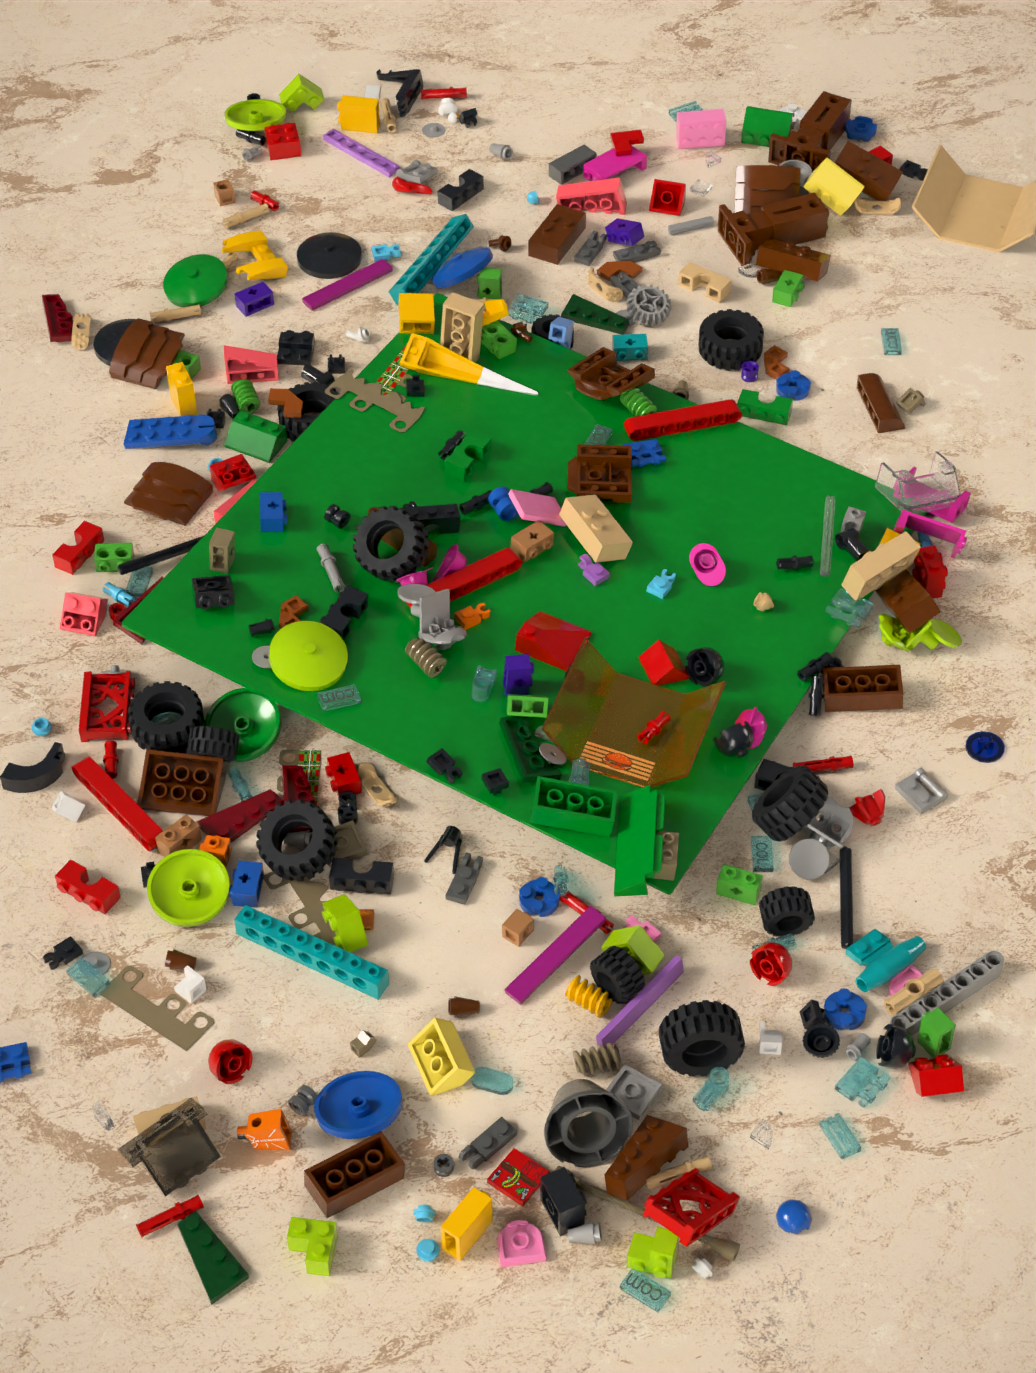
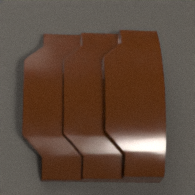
(764, 185)
(145, 353)
(603, 378)
(601, 472)
(170, 492)

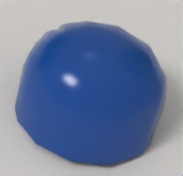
(793, 1216)

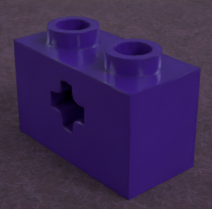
(624, 232)
(254, 299)
(517, 674)

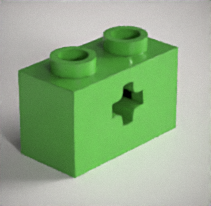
(490, 283)
(788, 288)
(527, 705)
(739, 884)
(936, 1032)

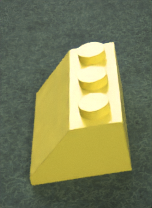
(833, 186)
(441, 1057)

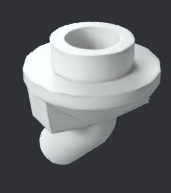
(362, 335)

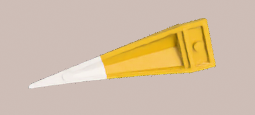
(436, 360)

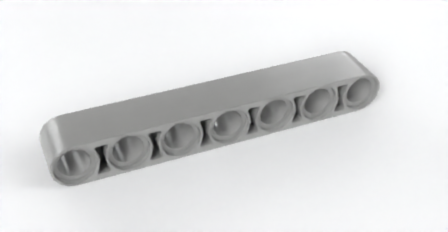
(972, 980)

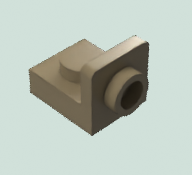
(911, 400)

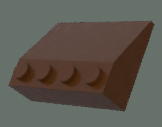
(182, 782)

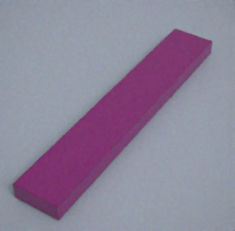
(347, 284)
(555, 955)

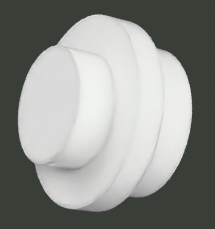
(702, 1268)

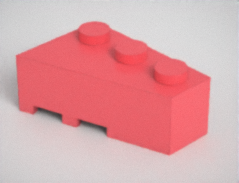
(250, 365)

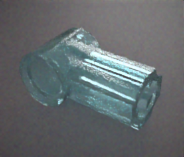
(580, 771)
(711, 1089)

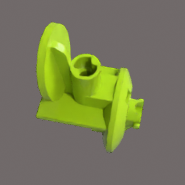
(929, 634)

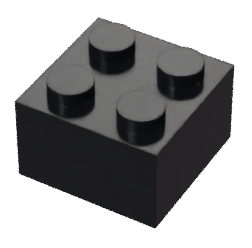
(562, 1200)

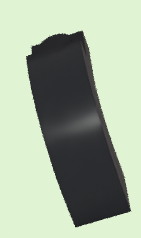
(35, 777)

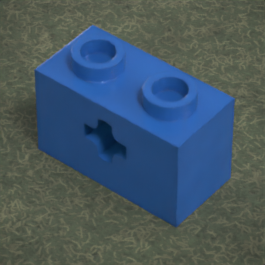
(271, 512)
(247, 883)

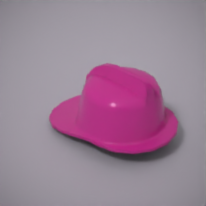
(452, 562)
(707, 564)
(415, 578)
(757, 723)

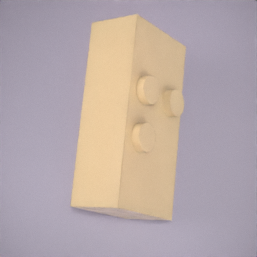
(462, 326)
(595, 528)
(880, 565)

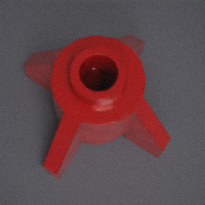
(869, 808)

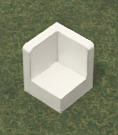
(68, 806)
(191, 986)
(769, 1040)

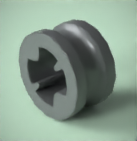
(442, 1159)

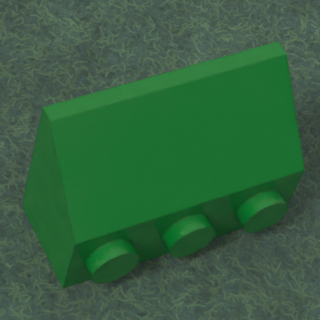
(762, 123)
(255, 436)

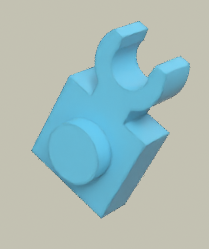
(384, 252)
(661, 585)

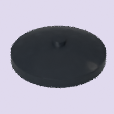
(329, 255)
(108, 339)

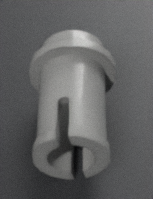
(248, 154)
(854, 1050)

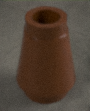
(768, 275)
(178, 960)
(462, 1006)

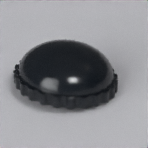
(821, 1040)

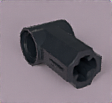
(314, 375)
(851, 542)

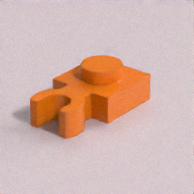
(470, 617)

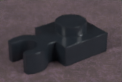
(913, 169)
(442, 763)
(64, 951)

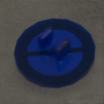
(985, 747)

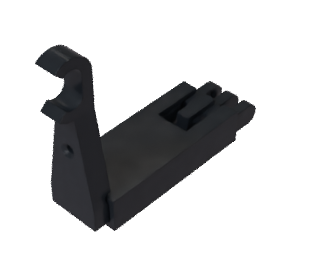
(409, 90)

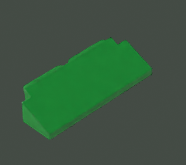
(637, 841)

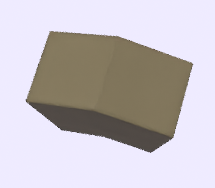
(362, 1043)

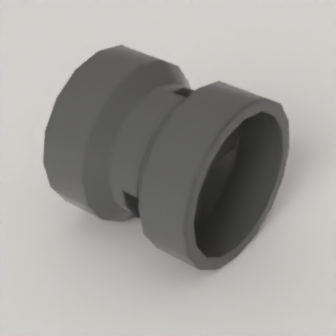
(305, 1097)

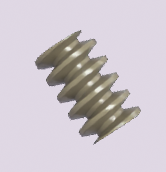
(426, 657)
(597, 1058)

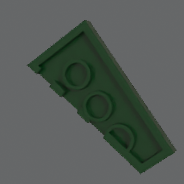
(593, 315)
(526, 751)
(211, 1258)

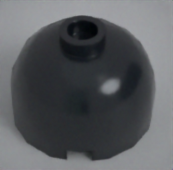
(704, 666)
(735, 740)
(895, 1047)

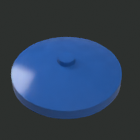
(462, 267)
(358, 1104)

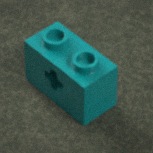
(630, 347)

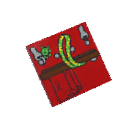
(517, 1177)

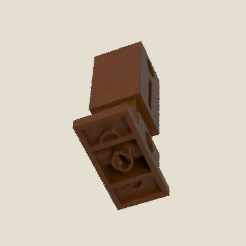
(817, 132)
(788, 220)

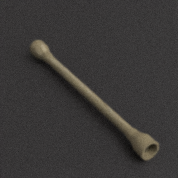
(725, 1247)

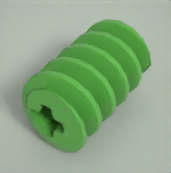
(245, 395)
(637, 402)

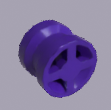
(749, 371)

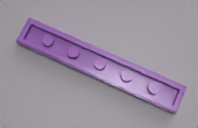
(361, 152)
(641, 1002)

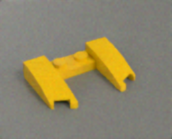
(267, 265)

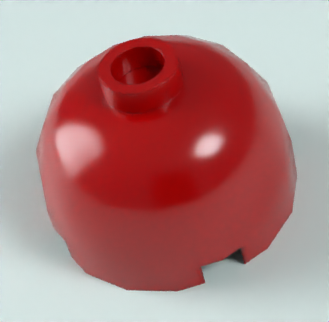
(771, 962)
(229, 1061)

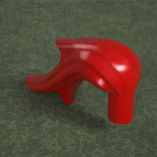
(410, 187)

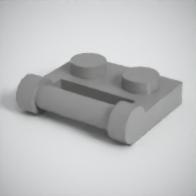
(419, 173)
(917, 795)

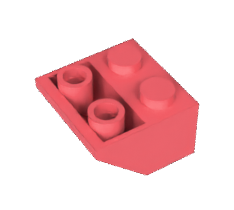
(83, 613)

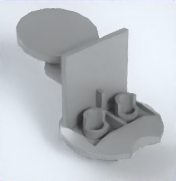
(434, 614)
(809, 856)

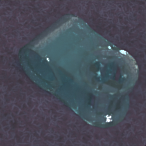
(483, 683)

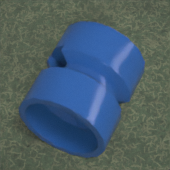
(502, 504)

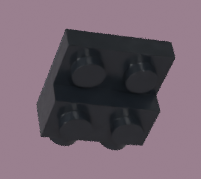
(295, 348)
(213, 592)

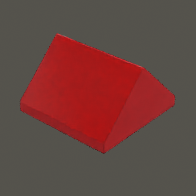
(667, 197)
(662, 664)

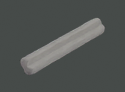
(690, 225)

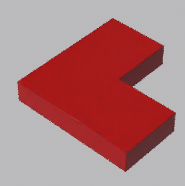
(622, 140)

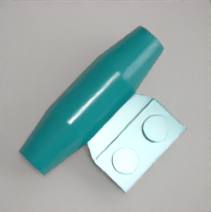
(882, 958)

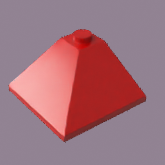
(550, 640)

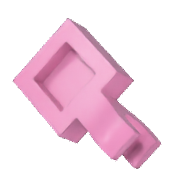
(651, 931)

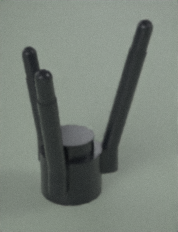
(449, 838)

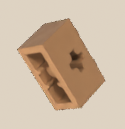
(532, 541)
(179, 836)

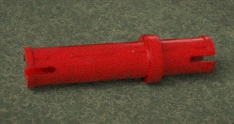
(444, 93)
(828, 764)
(580, 907)
(173, 1214)

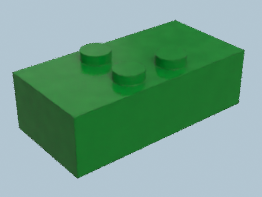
(573, 806)

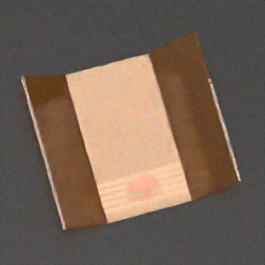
(605, 711)

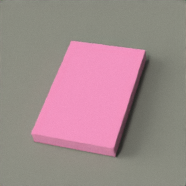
(537, 507)

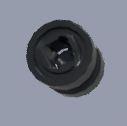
(337, 516)

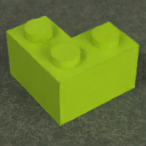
(301, 91)
(346, 922)
(637, 945)
(317, 1240)
(654, 1254)

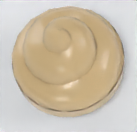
(763, 602)

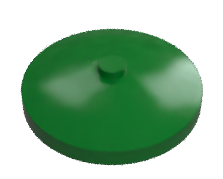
(195, 280)
(250, 717)

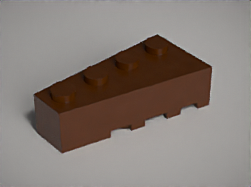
(643, 1156)

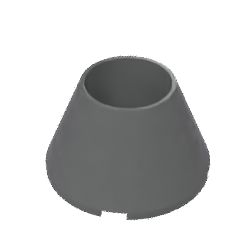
(588, 1138)

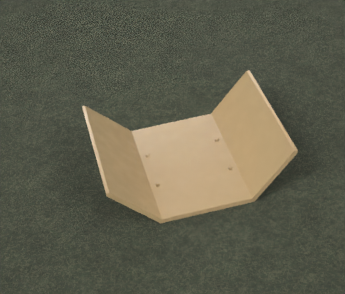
(974, 208)

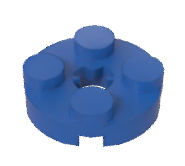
(860, 128)
(786, 383)
(534, 888)
(848, 1000)

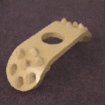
(888, 207)
(608, 292)
(80, 337)
(369, 780)

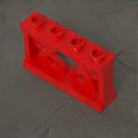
(93, 686)
(680, 1223)

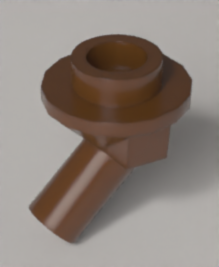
(504, 243)
(520, 328)

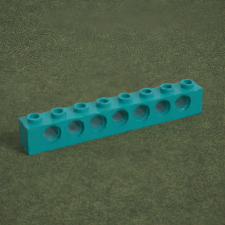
(432, 257)
(312, 952)

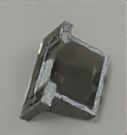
(173, 1148)

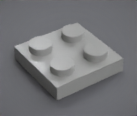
(634, 1090)

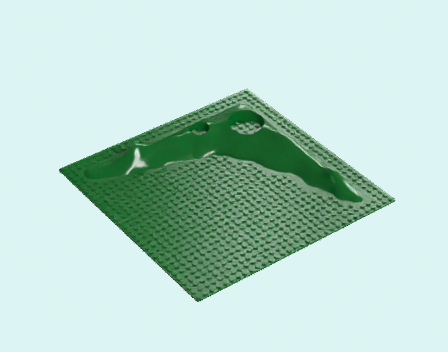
(718, 488)

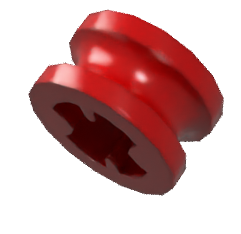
(115, 610)

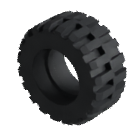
(734, 325)
(313, 400)
(372, 531)
(162, 699)
(790, 803)
(284, 820)
(701, 1038)

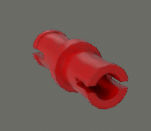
(262, 199)
(654, 727)
(110, 758)

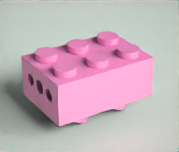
(700, 129)

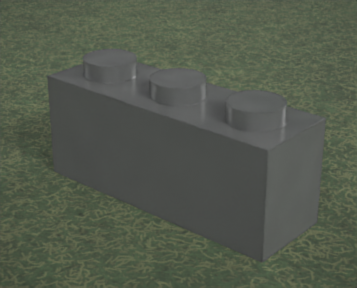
(570, 164)

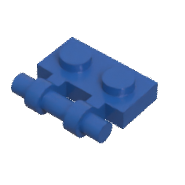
(646, 453)
(14, 1057)

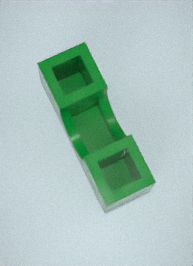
(775, 412)
(460, 462)

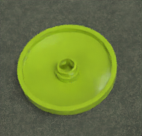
(255, 114)
(308, 656)
(188, 887)

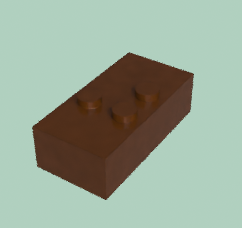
(869, 170)
(557, 234)
(793, 258)
(908, 601)
(862, 688)
(354, 1174)

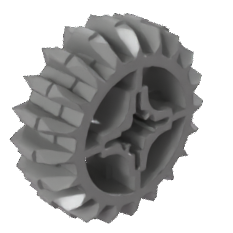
(650, 299)

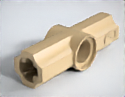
(920, 986)

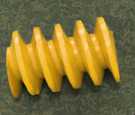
(588, 997)

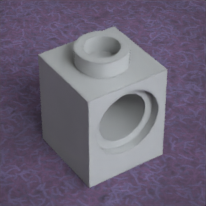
(854, 519)

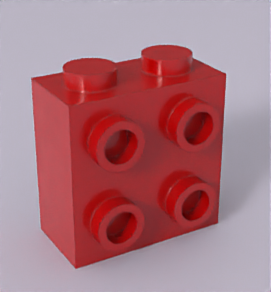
(930, 571)

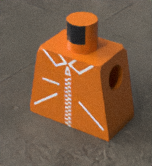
(267, 1131)

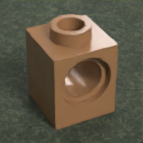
(224, 192)
(517, 927)

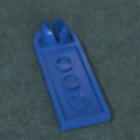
(170, 431)

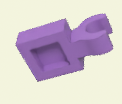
(593, 572)

